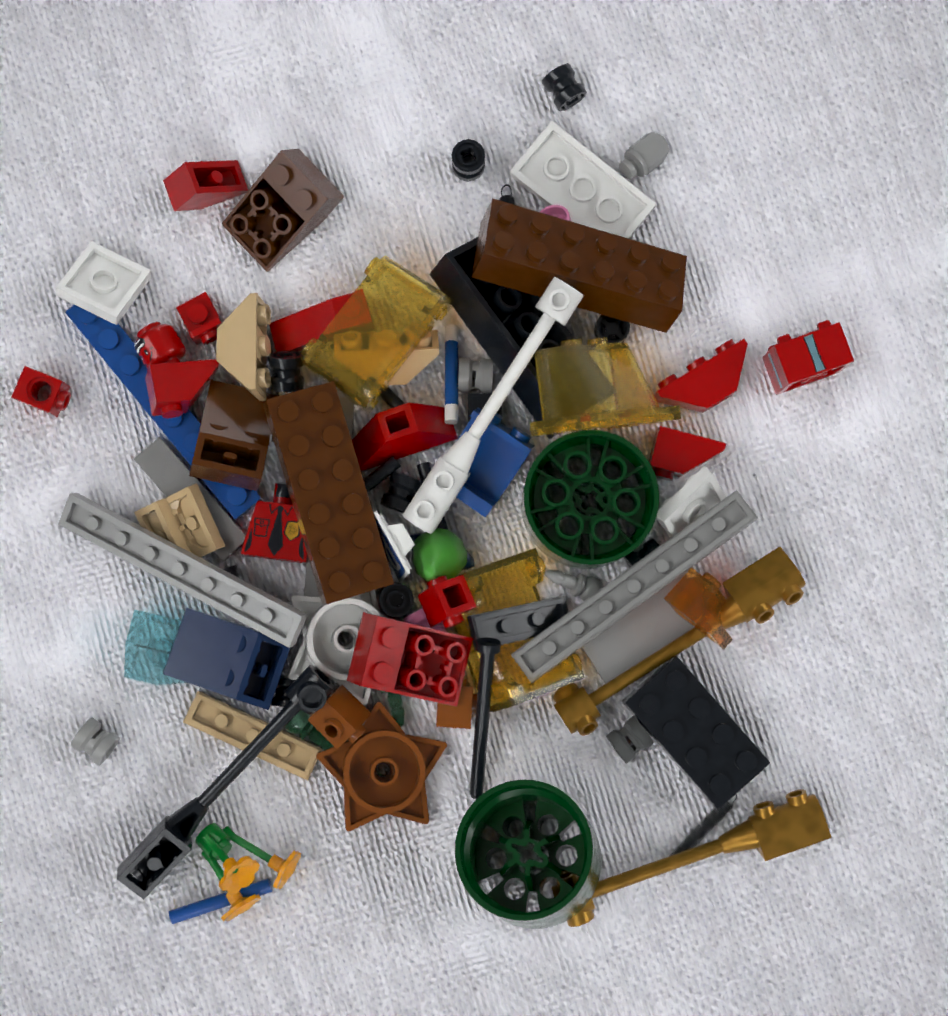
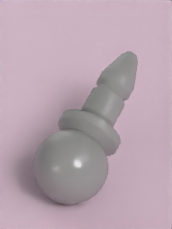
(577, 584)

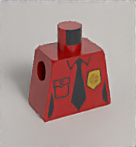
(275, 530)

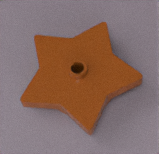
(402, 789)

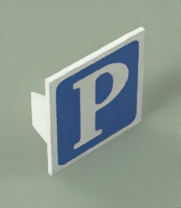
(396, 545)

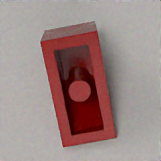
(204, 184)
(177, 385)
(680, 452)

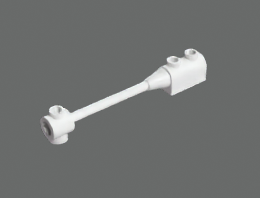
(453, 467)

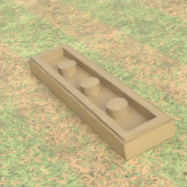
(240, 728)

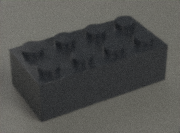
(695, 732)

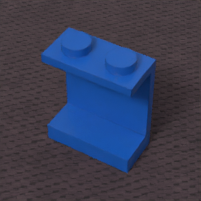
(494, 464)

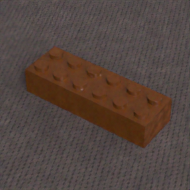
(612, 272)
(328, 492)

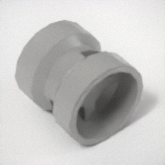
(484, 375)
(95, 741)

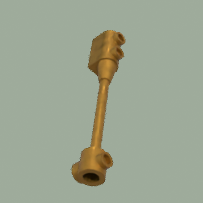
(749, 597)
(770, 830)

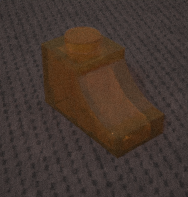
(700, 604)

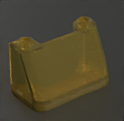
(375, 331)
(502, 586)

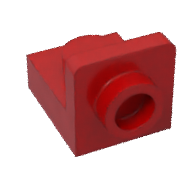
(200, 319)

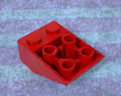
(409, 659)

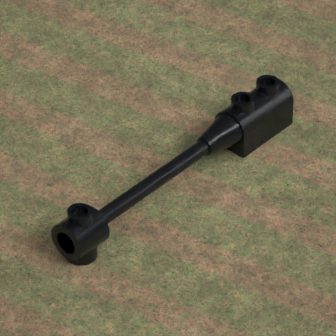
(172, 836)

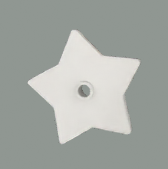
(321, 633)

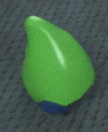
(439, 554)

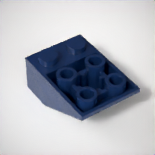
(226, 658)

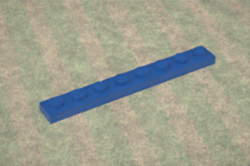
(120, 355)

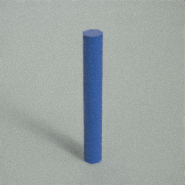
(216, 902)

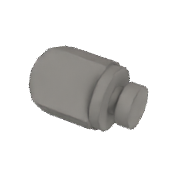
(644, 155)

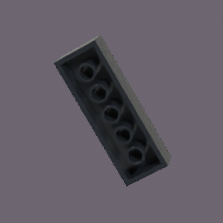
(497, 319)

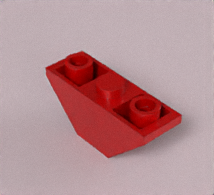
(706, 381)
(401, 433)

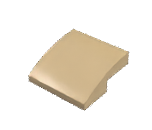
(183, 521)

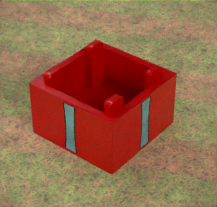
(807, 357)

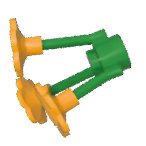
(240, 873)

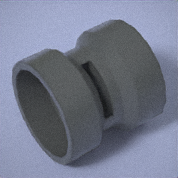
(635, 733)

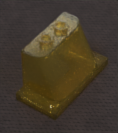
(594, 389)

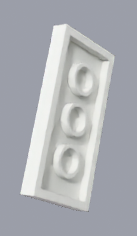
(572, 176)

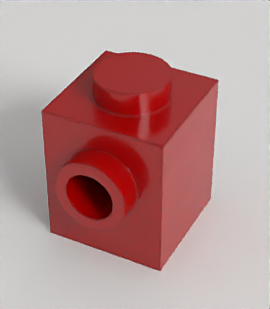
(446, 601)

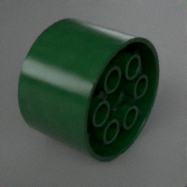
(563, 547)
(497, 810)

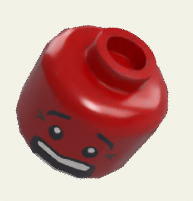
(159, 344)

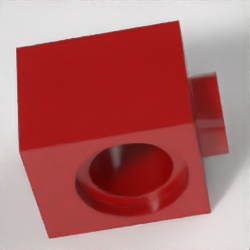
(29, 385)

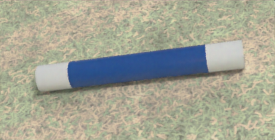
(451, 374)

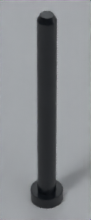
(488, 648)

